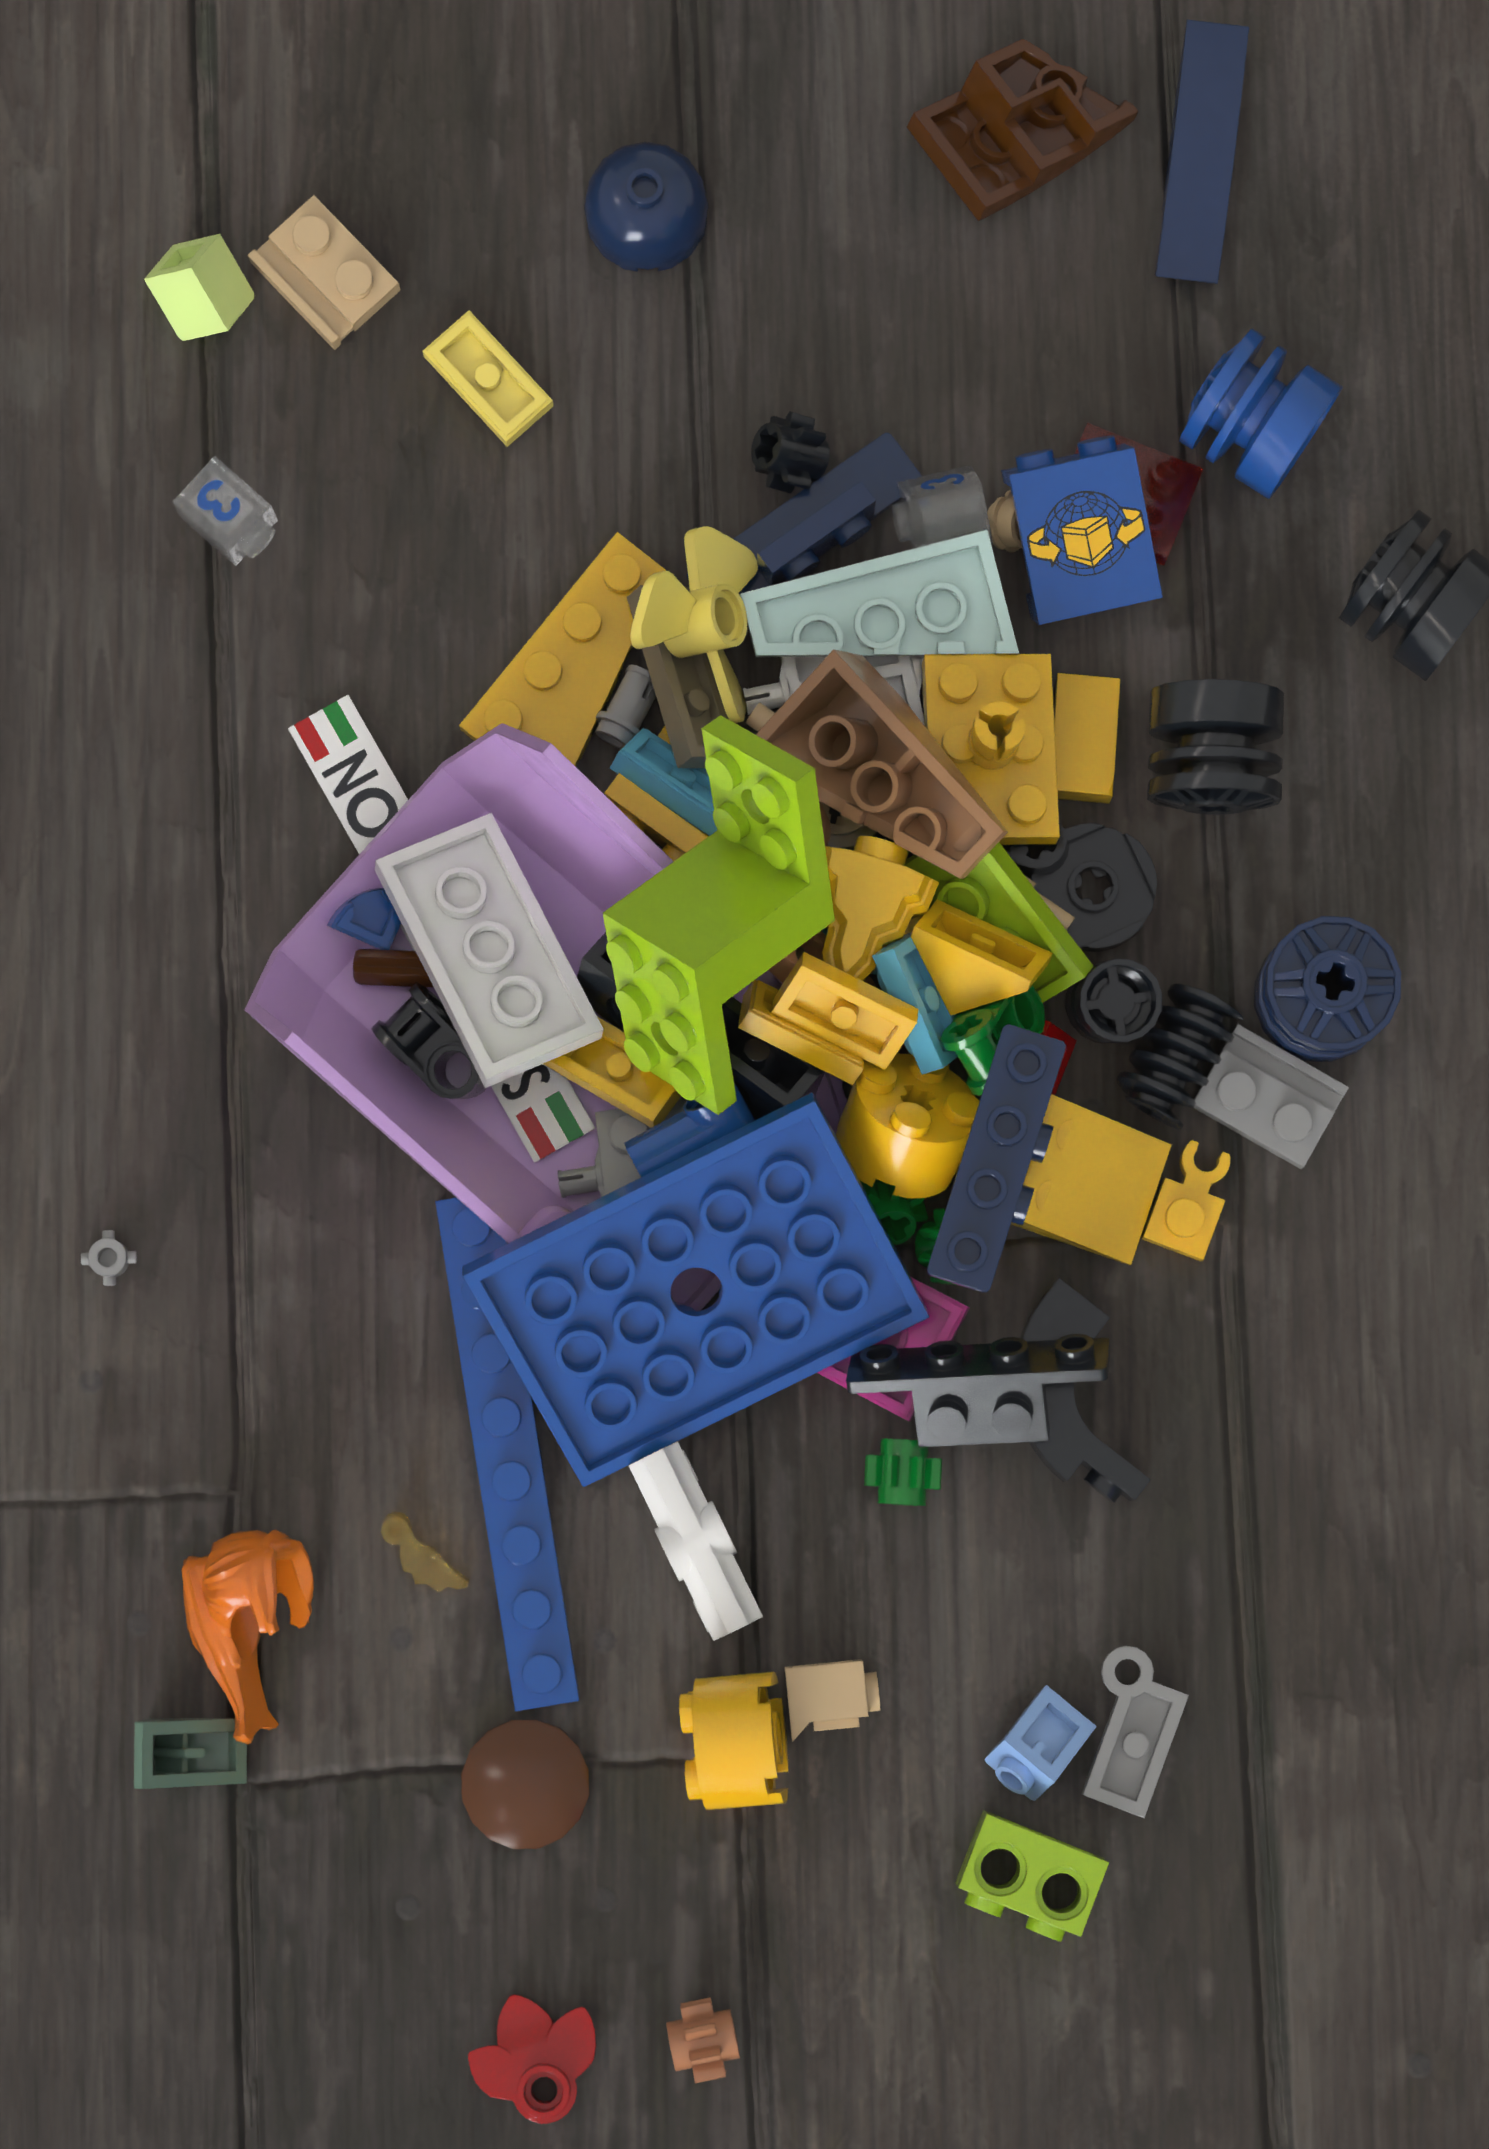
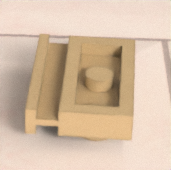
(324, 272)

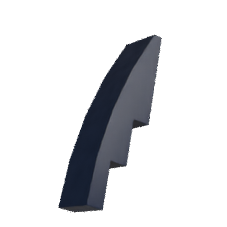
(1202, 151)

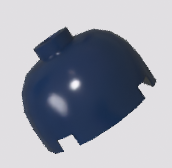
(646, 207)

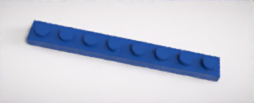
(509, 1482)

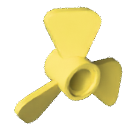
(706, 616)

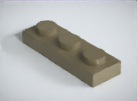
(685, 696)

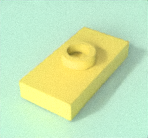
(488, 378)

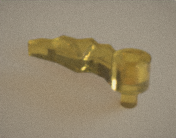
(420, 1560)

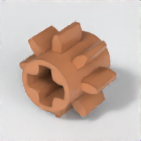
(703, 2040)

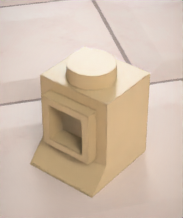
(830, 1695)

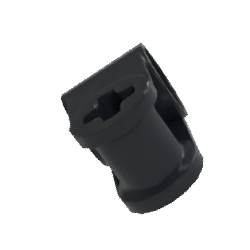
(425, 1040)

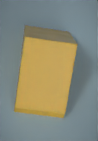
(974, 959)

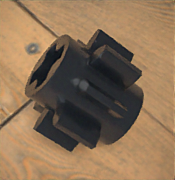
(790, 452)

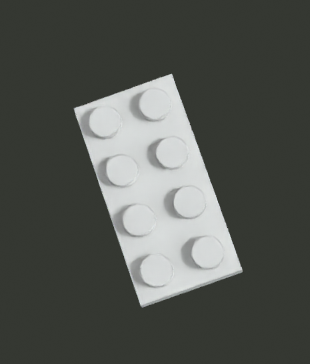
(488, 950)

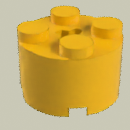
(907, 1126)
(735, 1740)

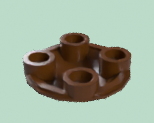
(525, 1784)

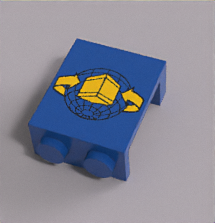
(1083, 530)

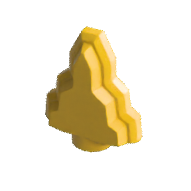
(871, 902)

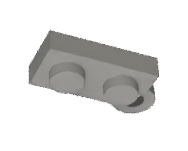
(1134, 1736)

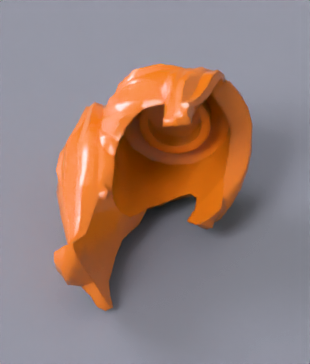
(232, 1601)

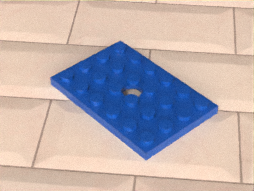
(632, 1371)

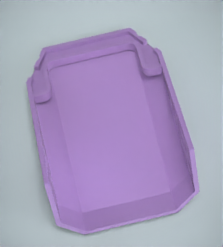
(578, 863)

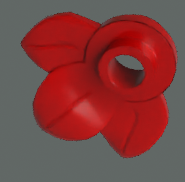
(531, 2049)

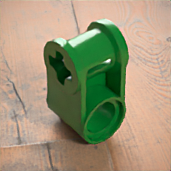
(978, 1030)

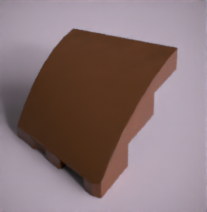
(1015, 126)

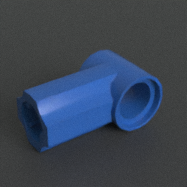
(685, 1133)

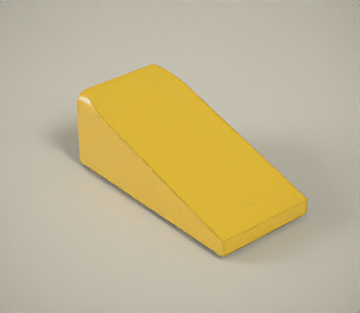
(1086, 736)

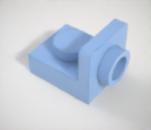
(1039, 1744)

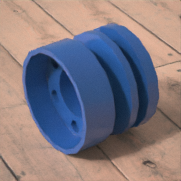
(1259, 413)

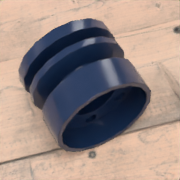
(1295, 1006)

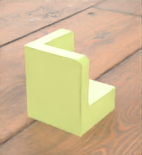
(200, 287)

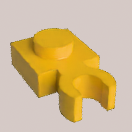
(1184, 1211)

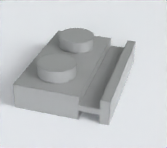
(1270, 1097)

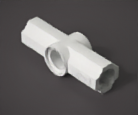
(695, 1541)

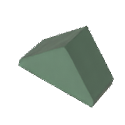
(187, 1753)

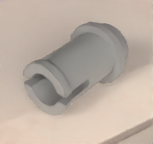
(626, 708)

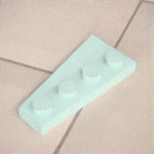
(894, 605)

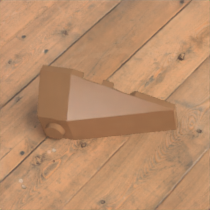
(883, 764)

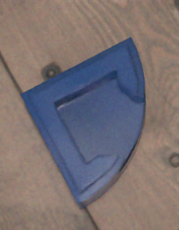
(368, 918)

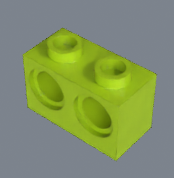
(1037, 1860)

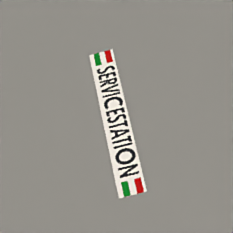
(365, 800)

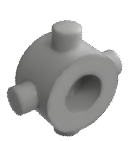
(108, 1258)

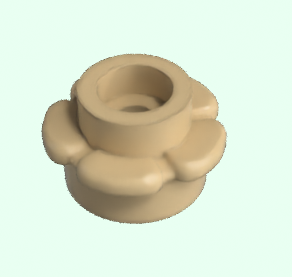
(1004, 524)

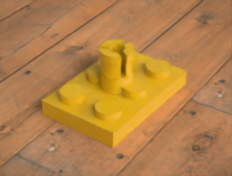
(1000, 733)

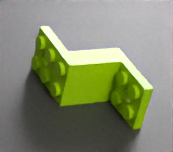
(720, 914)

